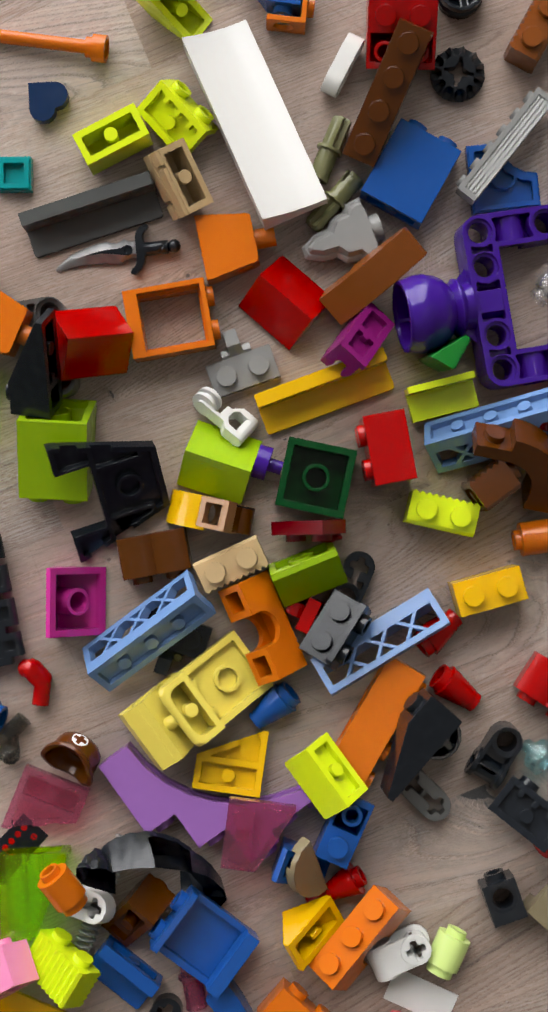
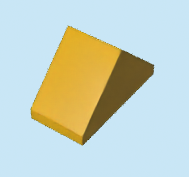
(309, 928)

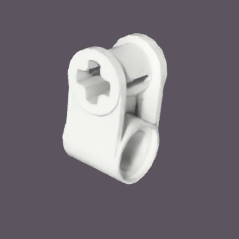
(396, 955)

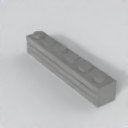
(499, 152)

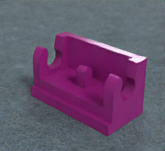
(359, 340)

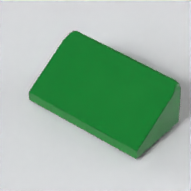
(447, 356)

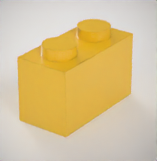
(488, 590)

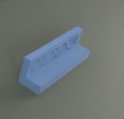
(455, 430)
(400, 617)
(147, 636)

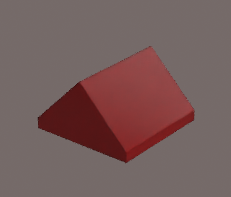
(283, 302)
(93, 342)

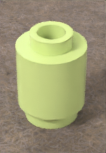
(448, 951)

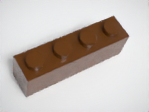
(387, 92)

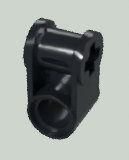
(494, 756)

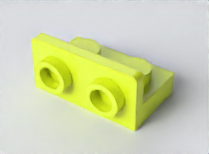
(176, 115)

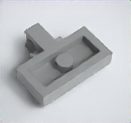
(241, 366)

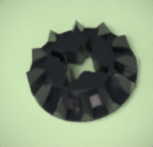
(444, 82)

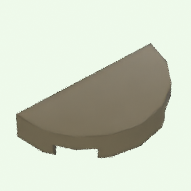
(305, 872)

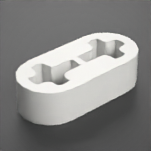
(342, 65)
(90, 914)

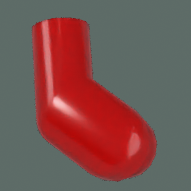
(39, 677)

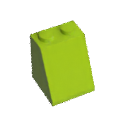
(71, 423)

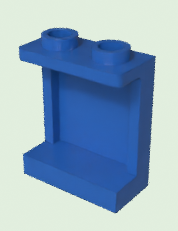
(410, 172)
(203, 940)

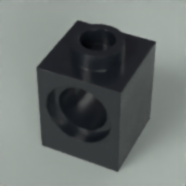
(502, 911)

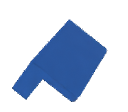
(126, 972)

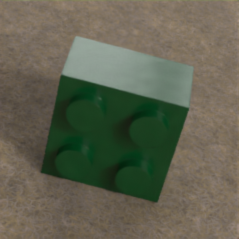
(316, 477)

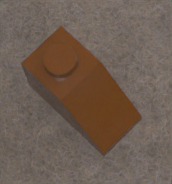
(139, 910)

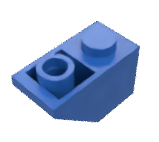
(342, 833)

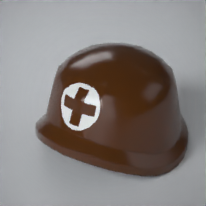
(74, 755)

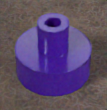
(265, 463)

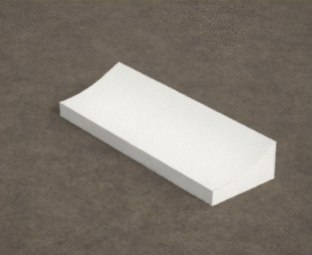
(254, 123)

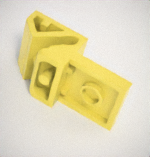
(194, 703)

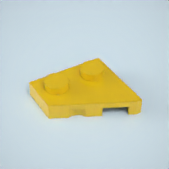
(233, 766)

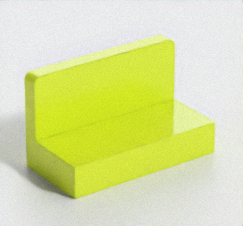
(441, 397)
(326, 776)

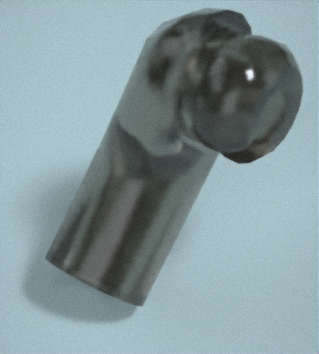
(10, 739)

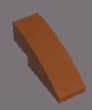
(372, 275)

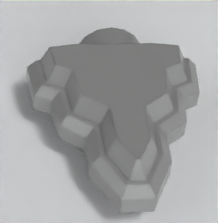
(348, 236)

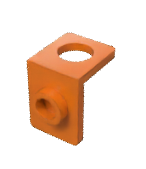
(297, 24)

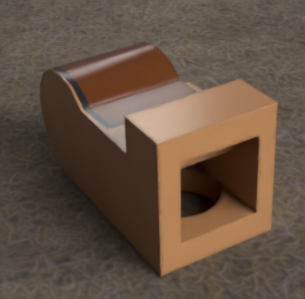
(228, 517)

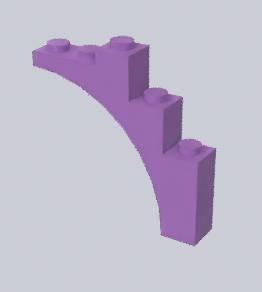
(156, 798)

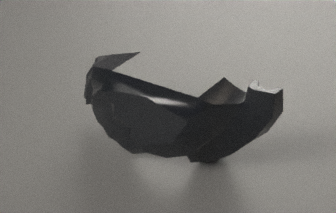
(149, 850)

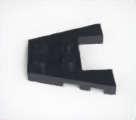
(126, 484)

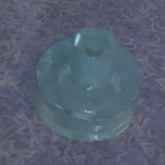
(536, 755)

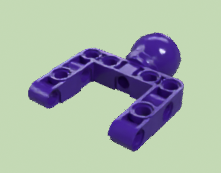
(432, 312)

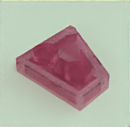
(45, 799)
(252, 831)

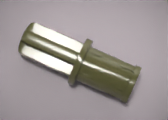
(330, 147)
(336, 198)

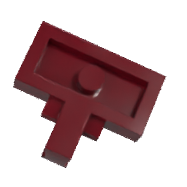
(319, 530)

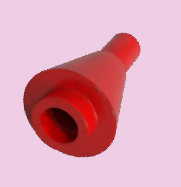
(344, 884)

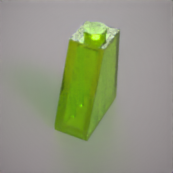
(21, 901)

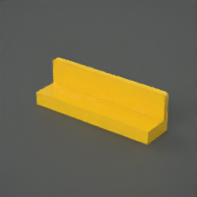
(322, 393)

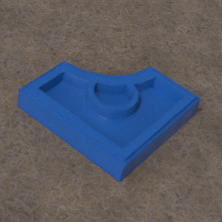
(508, 190)

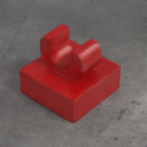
(306, 613)

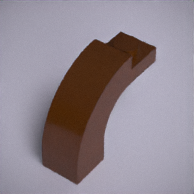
(523, 446)

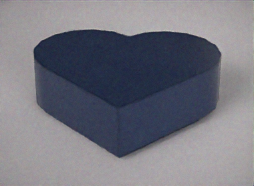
(46, 100)

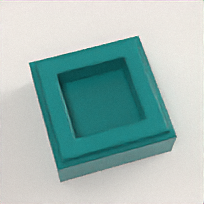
(16, 174)

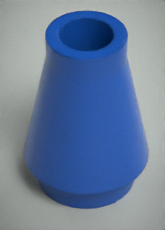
(275, 705)

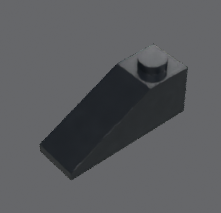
(36, 379)
(418, 736)

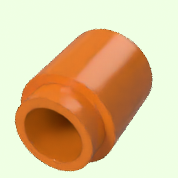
(531, 537)
(62, 889)

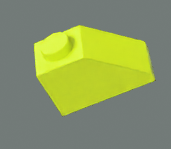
(179, 16)

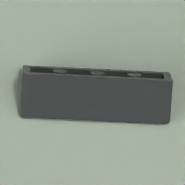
(91, 214)

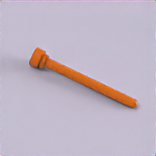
(92, 47)

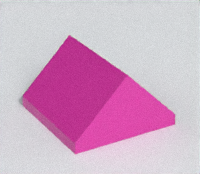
(75, 601)

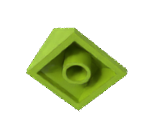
(216, 465)
(307, 573)

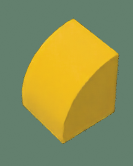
(184, 509)

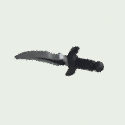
(118, 252)

